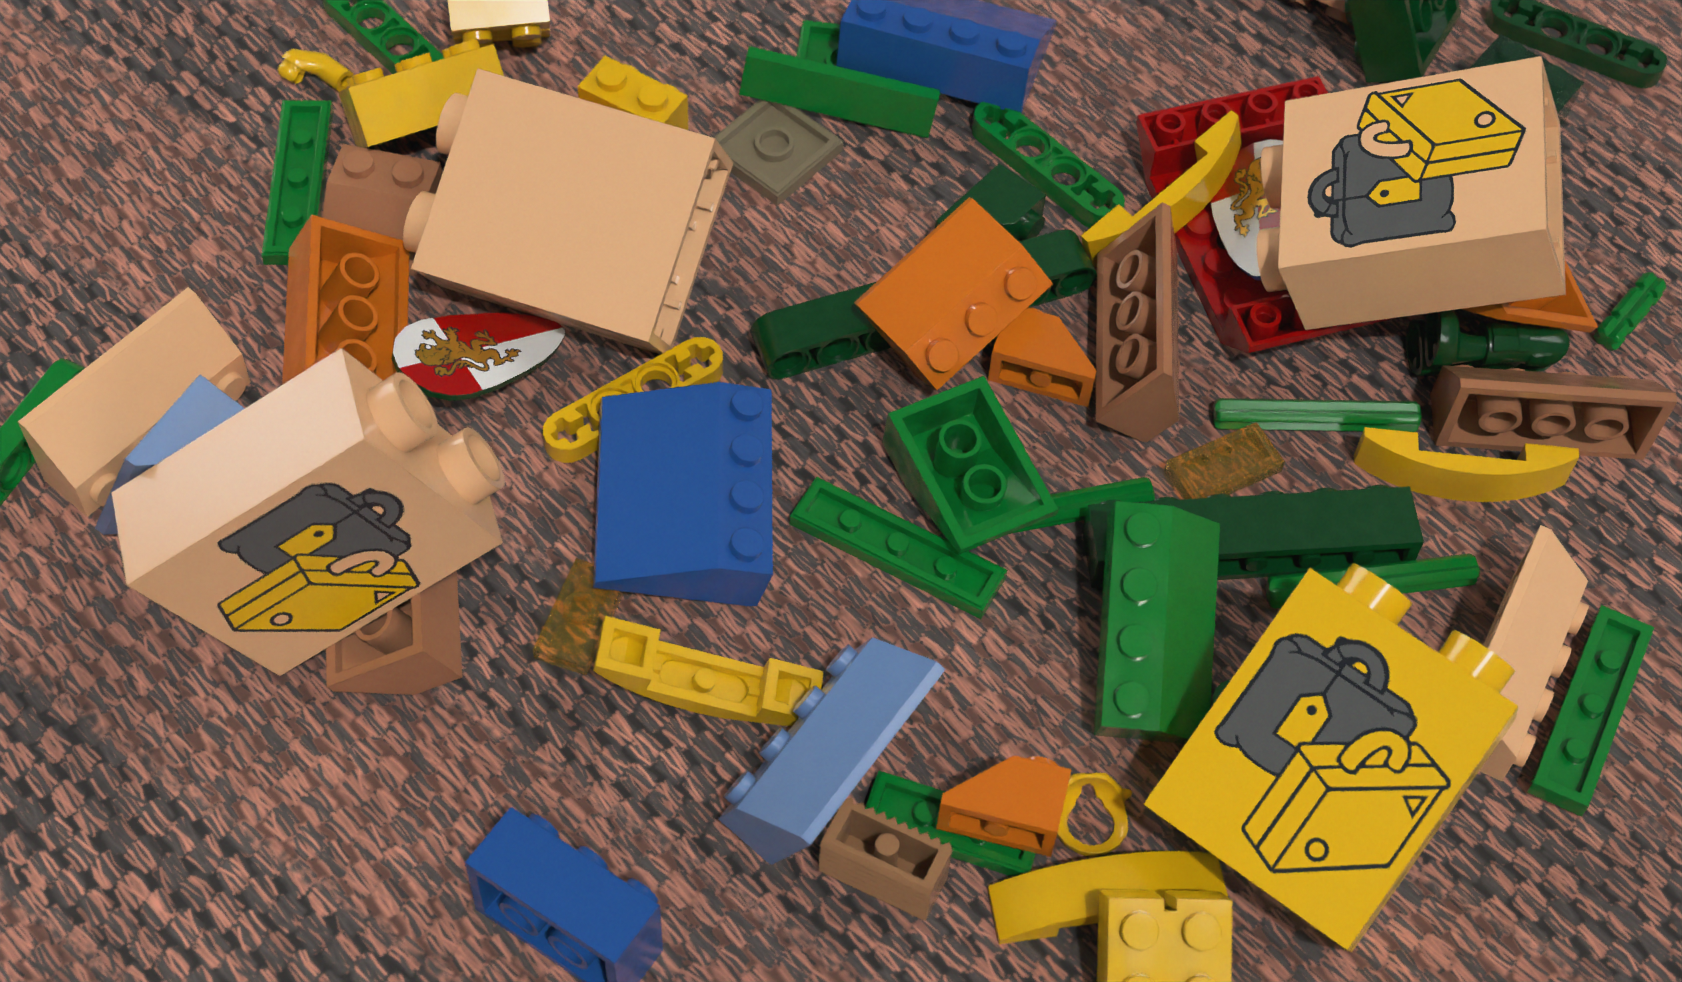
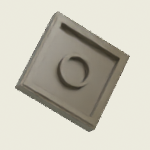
(777, 148)

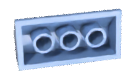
(191, 416)
(827, 748)

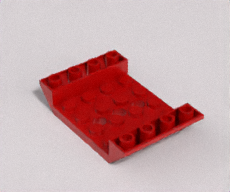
(1235, 303)

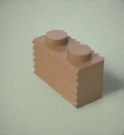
(885, 858)

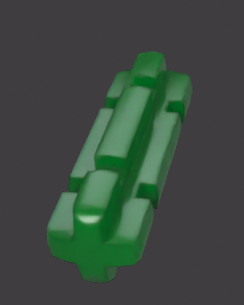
(1630, 311)

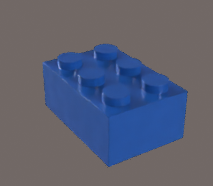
(564, 901)

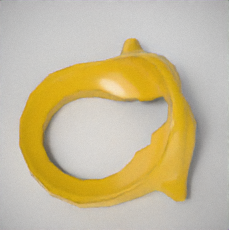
(1113, 800)

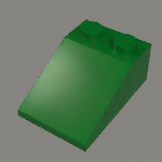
(967, 465)

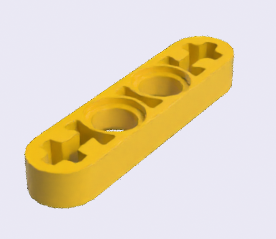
(661, 367)

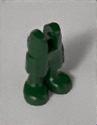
(1494, 346)

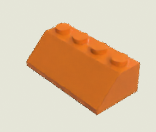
(346, 294)

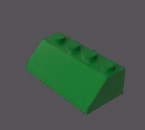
(1156, 623)

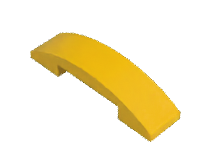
(1187, 195)
(1397, 460)
(700, 680)
(1067, 893)

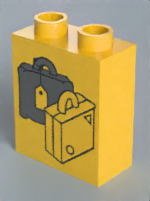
(1337, 751)

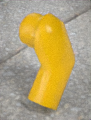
(316, 63)

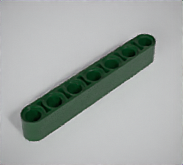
(835, 329)

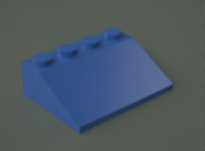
(948, 45)
(686, 493)

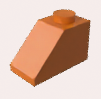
(1042, 358)
(1009, 804)

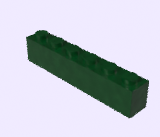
(1289, 531)

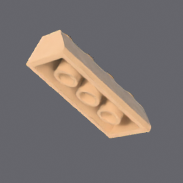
(116, 400)
(1530, 636)

